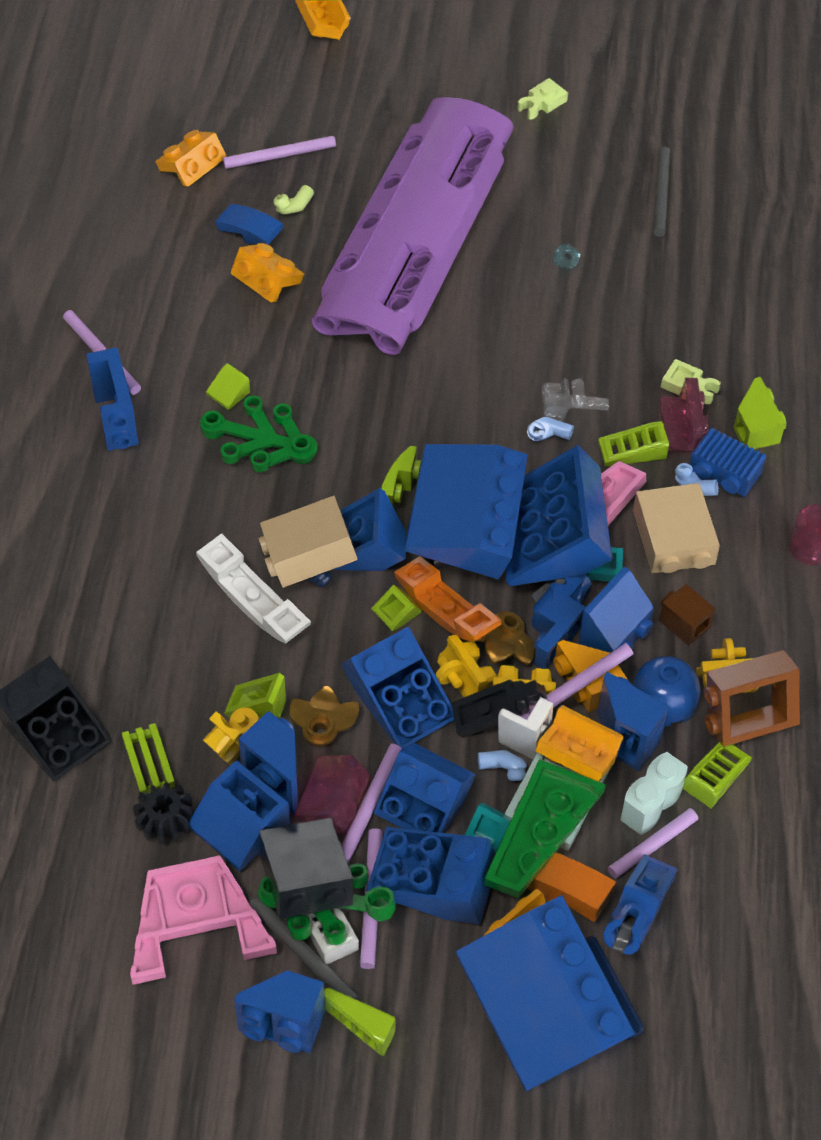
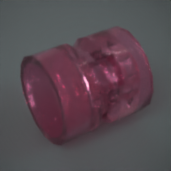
(806, 537)

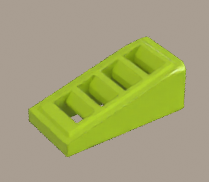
(642, 434)
(704, 791)
(365, 1021)

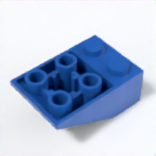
(399, 688)
(435, 872)

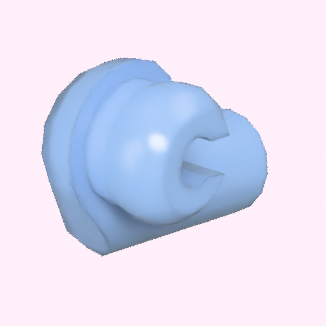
(685, 476)

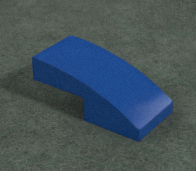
(251, 223)

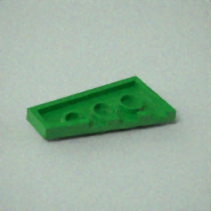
(542, 822)

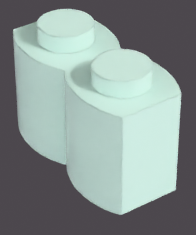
(653, 793)

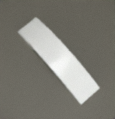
(249, 592)

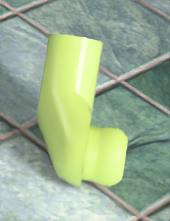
(296, 204)

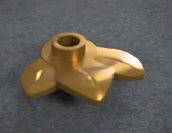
(508, 640)
(323, 713)

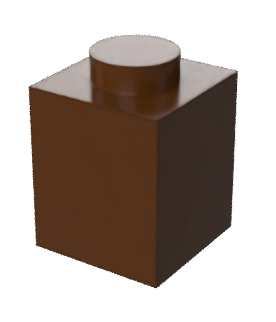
(686, 614)

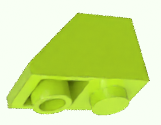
(758, 418)

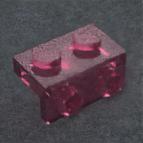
(684, 417)
(333, 791)

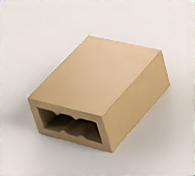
(676, 528)
(306, 542)

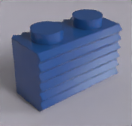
(728, 462)

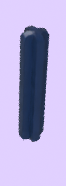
(616, 987)

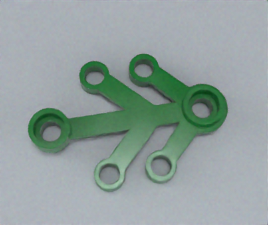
(296, 446)
(377, 902)

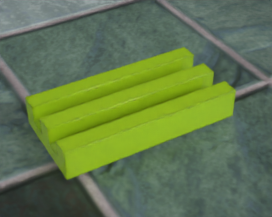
(141, 736)

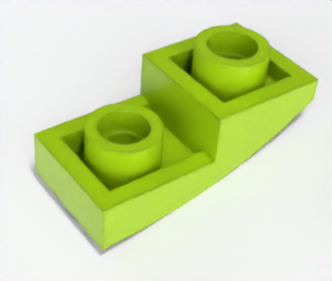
(401, 475)

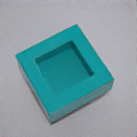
(610, 569)
(489, 824)

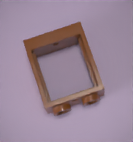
(723, 682)

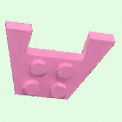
(192, 901)

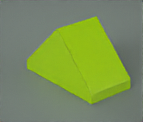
(259, 695)

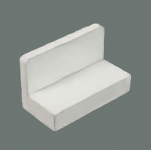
(524, 734)

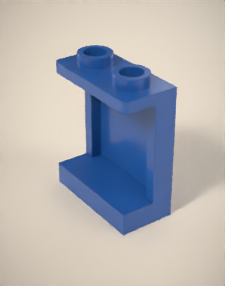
(110, 384)

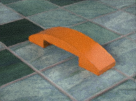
(443, 604)

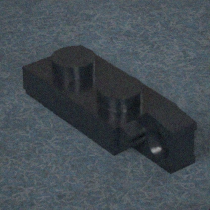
(482, 708)

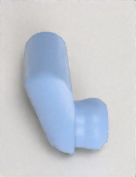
(548, 427)
(503, 759)

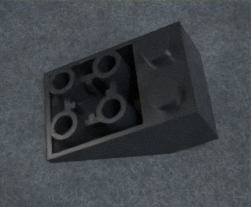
(50, 719)

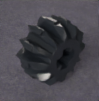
(161, 800)

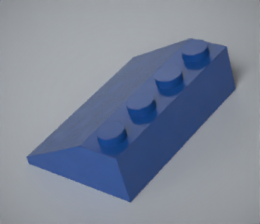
(467, 506)
(560, 521)
(544, 993)

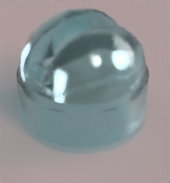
(562, 261)

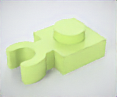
(543, 96)
(676, 375)

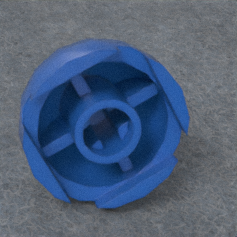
(673, 683)

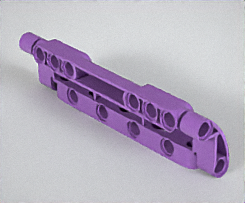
(416, 214)

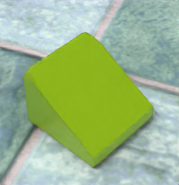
(229, 387)
(396, 608)

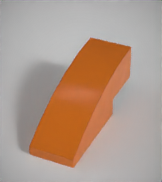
(580, 885)

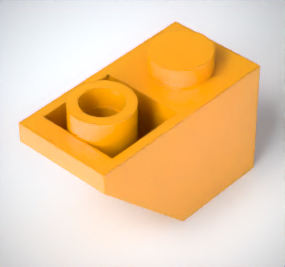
(575, 658)

